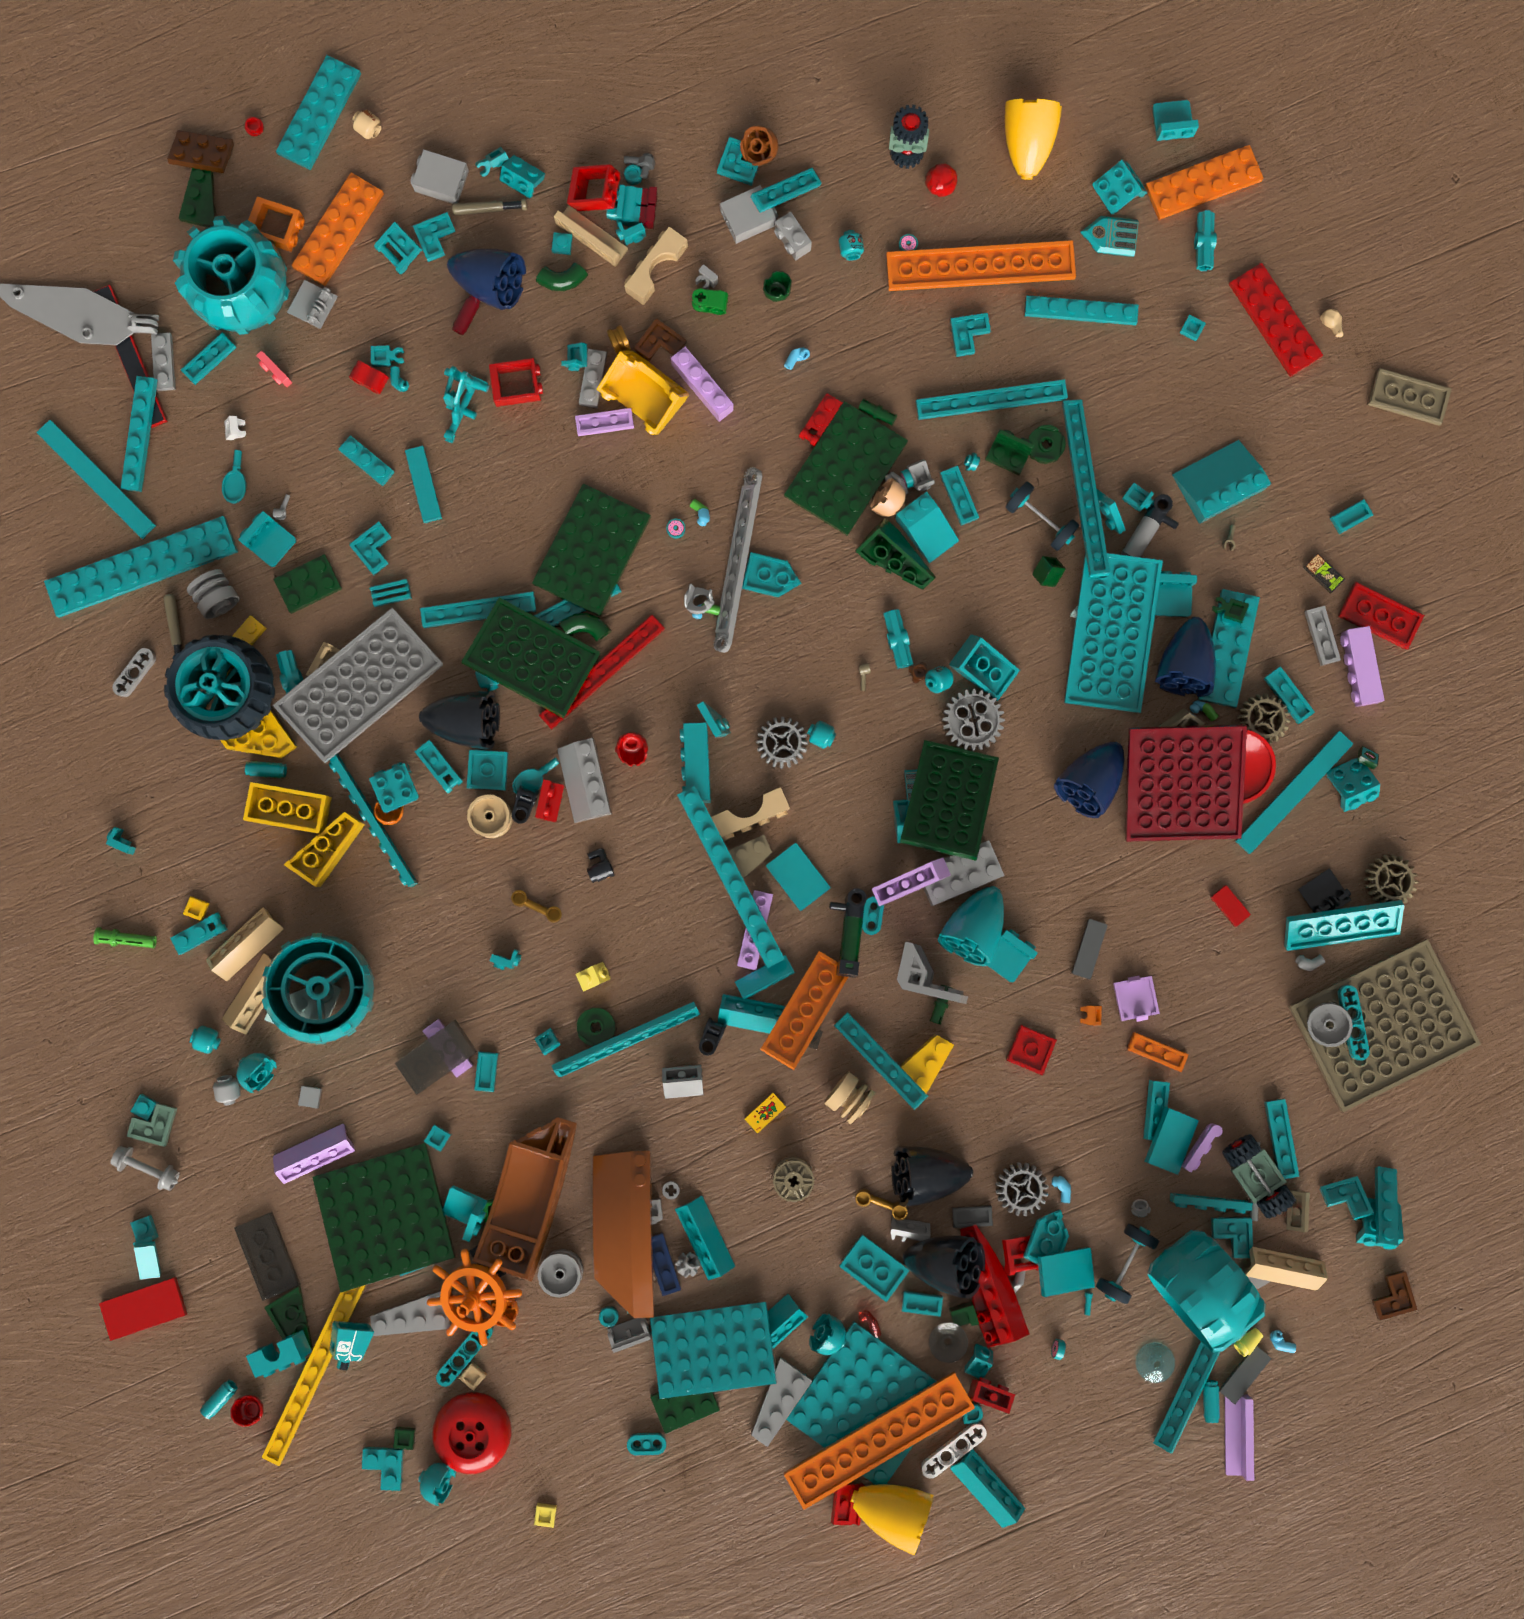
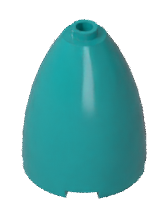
(975, 927)

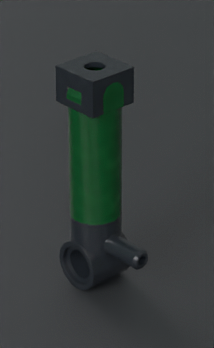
(851, 933)

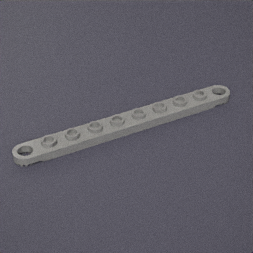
(737, 560)

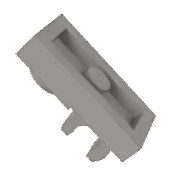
(910, 1228)

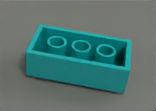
(696, 758)

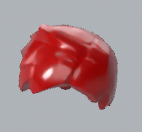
(941, 180)
(632, 748)

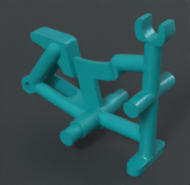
(452, 398)

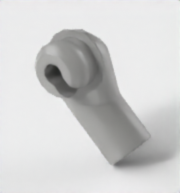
(1018, 1281)

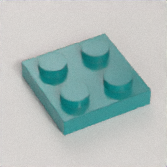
(487, 770)

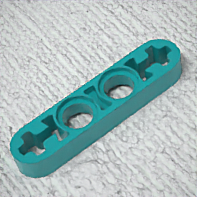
(1357, 1021)
(466, 1354)

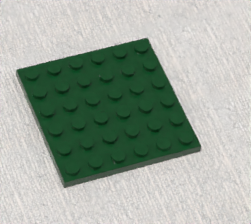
(383, 1217)

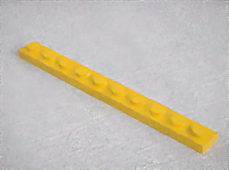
(309, 1379)

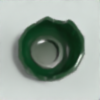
(777, 286)

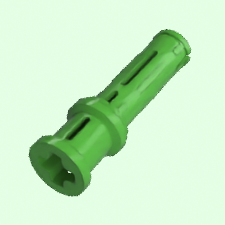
(115, 937)

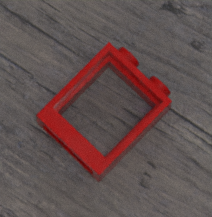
(581, 178)
(515, 366)

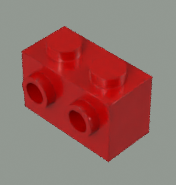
(991, 1396)

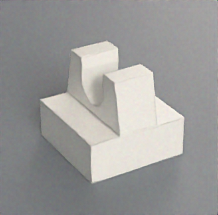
(231, 428)

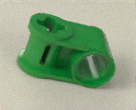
(712, 301)

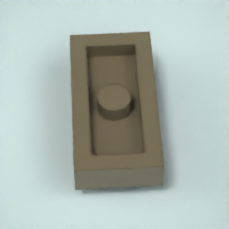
(1299, 1213)

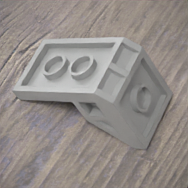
(916, 965)

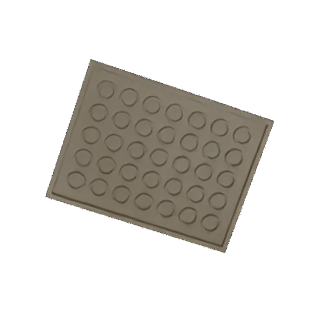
(1408, 1022)

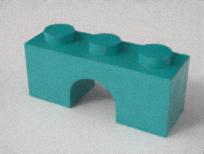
(266, 1359)

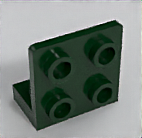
(1009, 451)

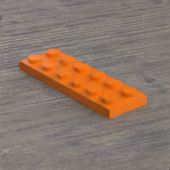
(1204, 182)
(337, 229)
(804, 1011)

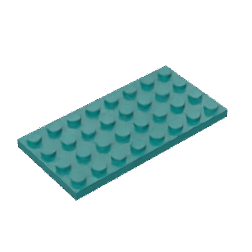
(1114, 634)

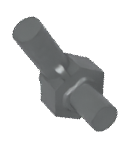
(645, 162)

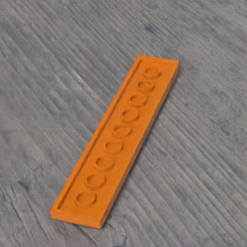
(980, 265)
(878, 1440)

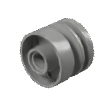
(213, 594)

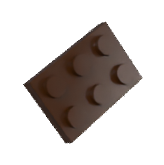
(200, 151)

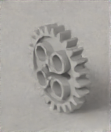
(990, 716)

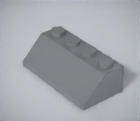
(584, 780)

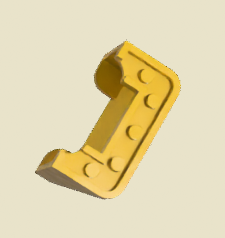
(643, 389)

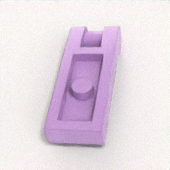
(1201, 1147)

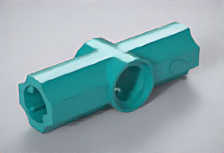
(1205, 241)
(898, 638)
(290, 674)

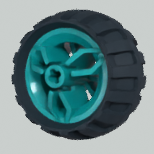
(203, 669)

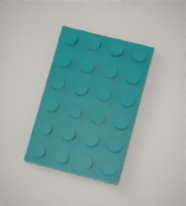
(713, 1350)

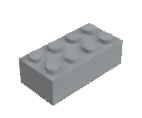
(965, 875)

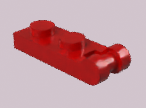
(821, 419)

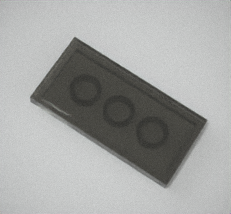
(436, 1057)
(267, 1256)

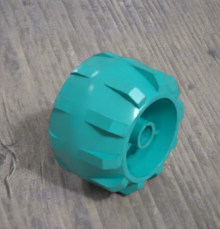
(247, 305)
(283, 970)
(1207, 1290)

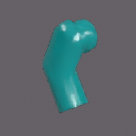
(396, 381)

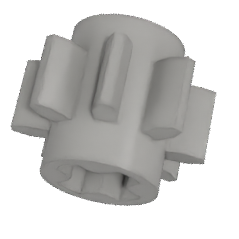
(687, 1264)

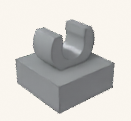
(707, 276)

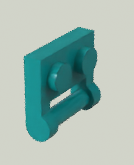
(402, 244)

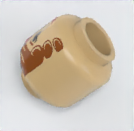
(366, 124)

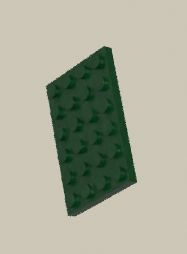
(845, 468)
(591, 550)
(531, 657)
(949, 800)

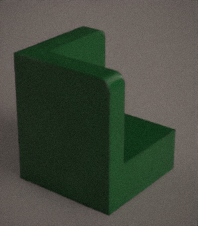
(1048, 571)
(964, 1314)

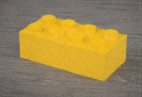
(287, 808)

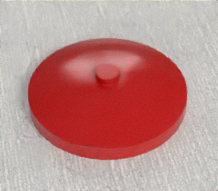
(1259, 766)

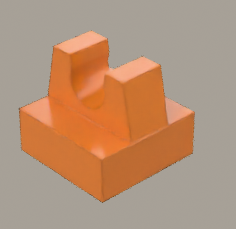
(1094, 1015)

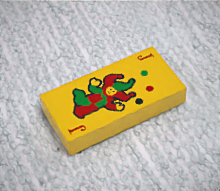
(765, 1112)

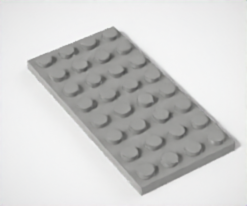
(358, 685)

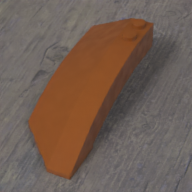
(527, 1199)
(624, 1229)

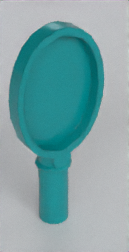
(234, 482)
(533, 778)

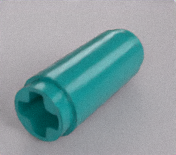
(266, 769)
(218, 1399)
(1211, 1401)

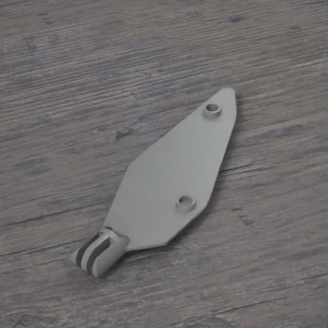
(78, 313)

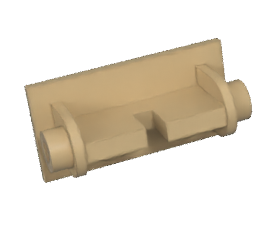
(324, 654)

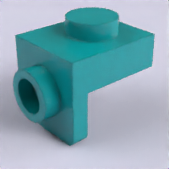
(630, 235)
(576, 356)
(1138, 497)
(502, 962)

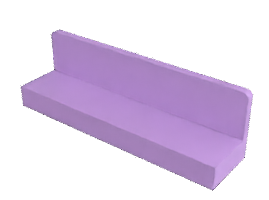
(312, 1154)
(1239, 1438)

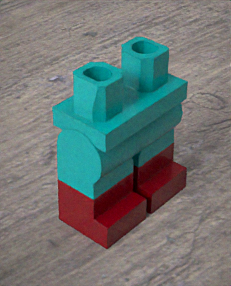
(635, 206)

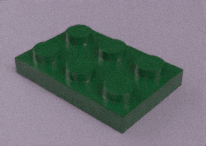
(307, 584)
(683, 1410)

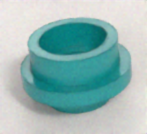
(972, 462)

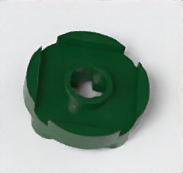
(1054, 437)
(591, 1016)

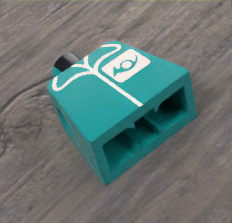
(349, 1342)

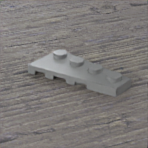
(410, 1317)
(780, 1401)

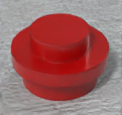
(254, 126)

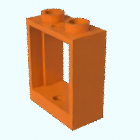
(296, 224)

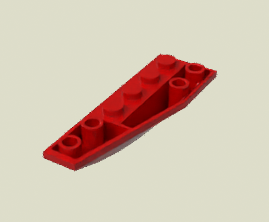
(995, 1300)

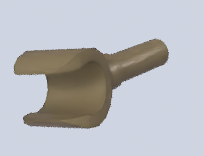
(1230, 539)
(864, 669)

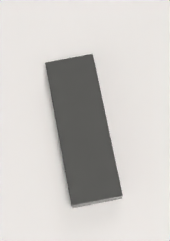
(1089, 949)
(1244, 1375)

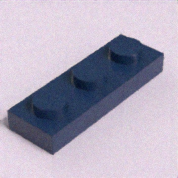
(664, 1266)

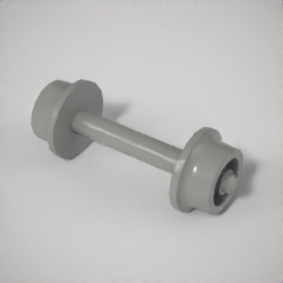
(122, 1158)

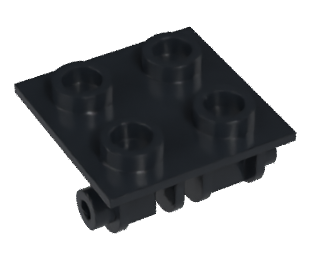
(1325, 893)

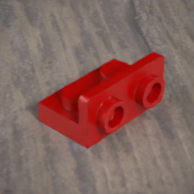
(549, 801)

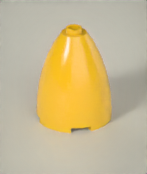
(1031, 133)
(894, 1513)

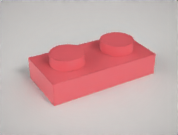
(267, 364)

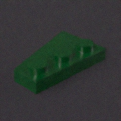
(198, 201)
(289, 1314)

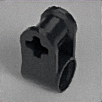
(524, 803)
(712, 1035)

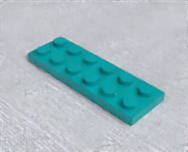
(318, 112)
(1231, 650)
(1343, 925)

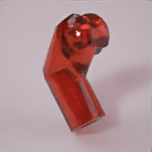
(872, 1322)

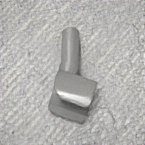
(280, 514)

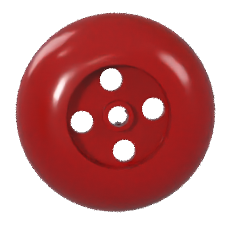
(471, 1409)

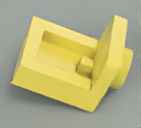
(593, 976)

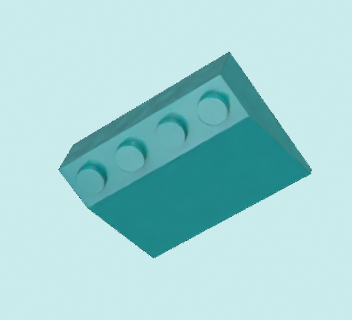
(1221, 481)

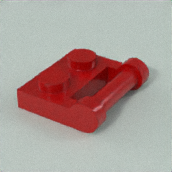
(1014, 1249)

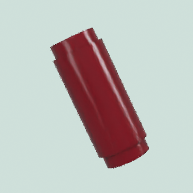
(466, 315)

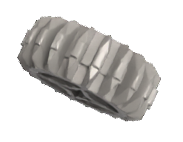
(791, 729)
(1036, 1198)

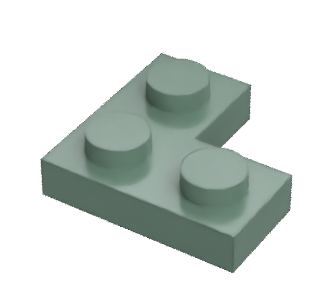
(156, 1130)

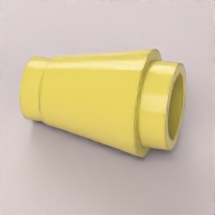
(1248, 1342)

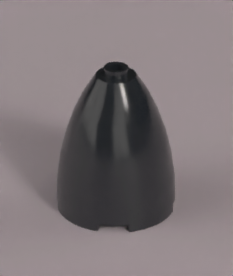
(464, 718)
(931, 1173)
(948, 1264)

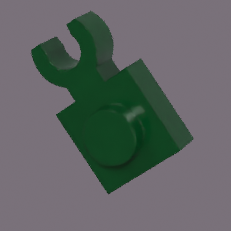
(1234, 610)

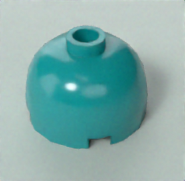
(255, 1071)
(828, 1336)
(435, 1483)

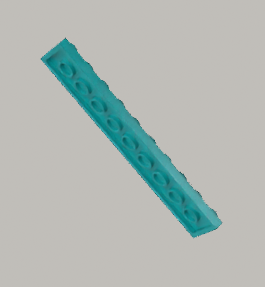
(140, 566)

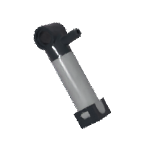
(1148, 526)

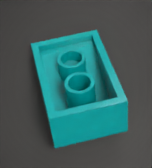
(927, 527)
(984, 666)

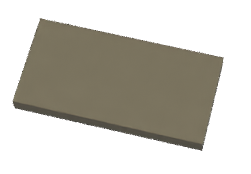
(1409, 396)

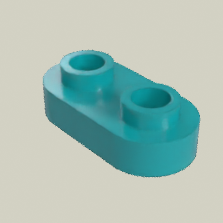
(872, 916)
(647, 1446)

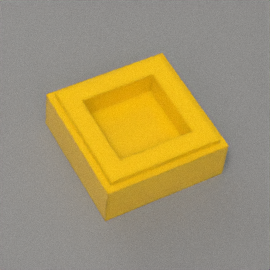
(196, 908)

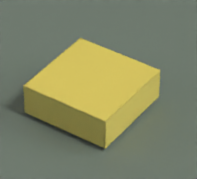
(545, 1515)

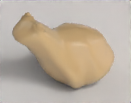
(1333, 319)

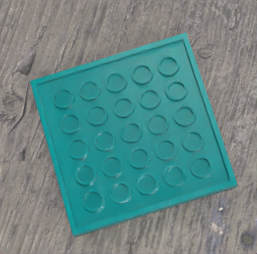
(856, 1388)

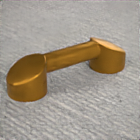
(520, 899)
(864, 1198)

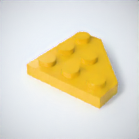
(266, 739)

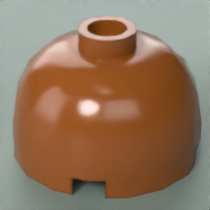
(759, 145)

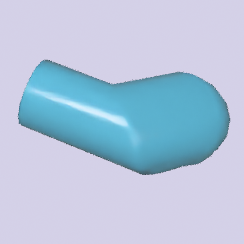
(796, 355)
(1064, 1186)
(1280, 1344)

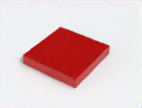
(1031, 1050)

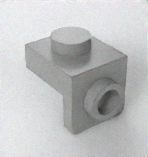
(921, 475)

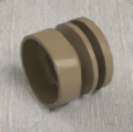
(787, 1169)

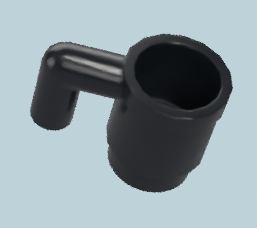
(600, 870)

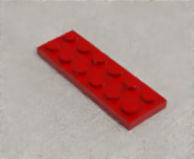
(1275, 319)

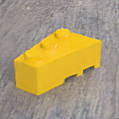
(927, 1061)

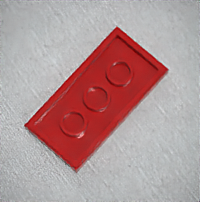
(1383, 615)
(143, 1308)

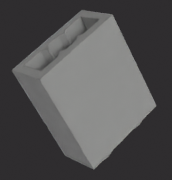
(439, 177)
(744, 218)

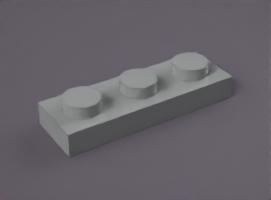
(163, 361)
(592, 378)
(1322, 635)

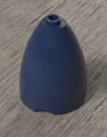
(489, 275)
(1188, 661)
(1092, 779)

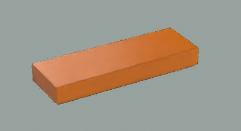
(1157, 1051)

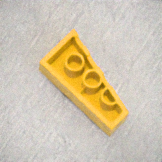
(324, 851)

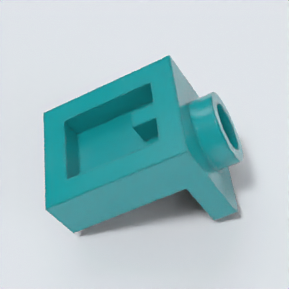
(121, 844)
(144, 1230)
(980, 1362)

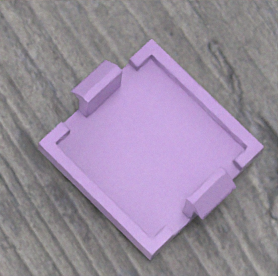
(1136, 998)

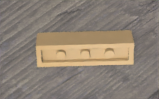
(591, 235)
(244, 944)
(248, 1001)
(1286, 1269)

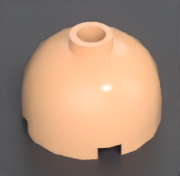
(889, 500)

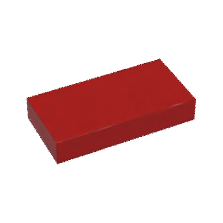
(1230, 906)

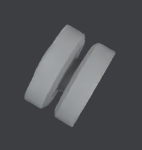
(1329, 1036)
(551, 1279)

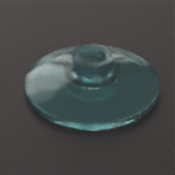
(1148, 1356)

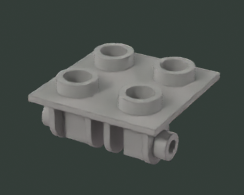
(312, 304)

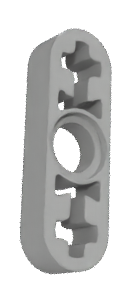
(126, 672)

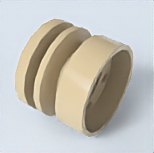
(849, 1097)

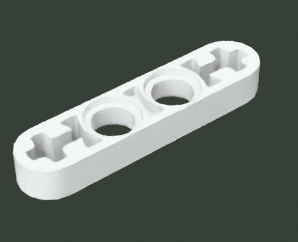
(956, 1453)

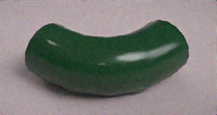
(561, 280)
(585, 623)

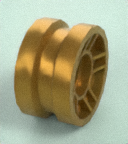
(618, 339)

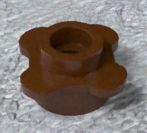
(914, 671)

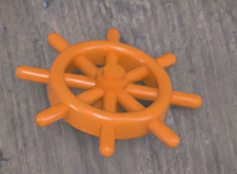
(474, 1297)

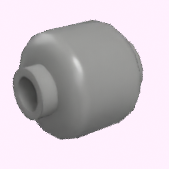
(226, 1090)

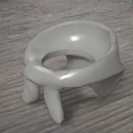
(692, 593)

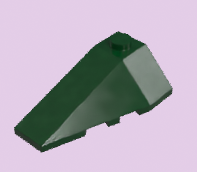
(891, 551)

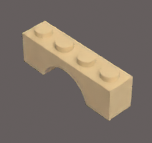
(669, 247)
(773, 805)

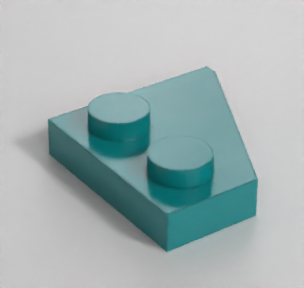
(717, 724)

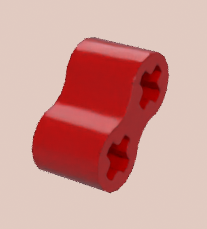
(368, 377)

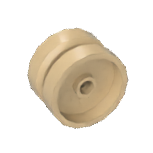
(487, 827)

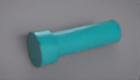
(1089, 1296)

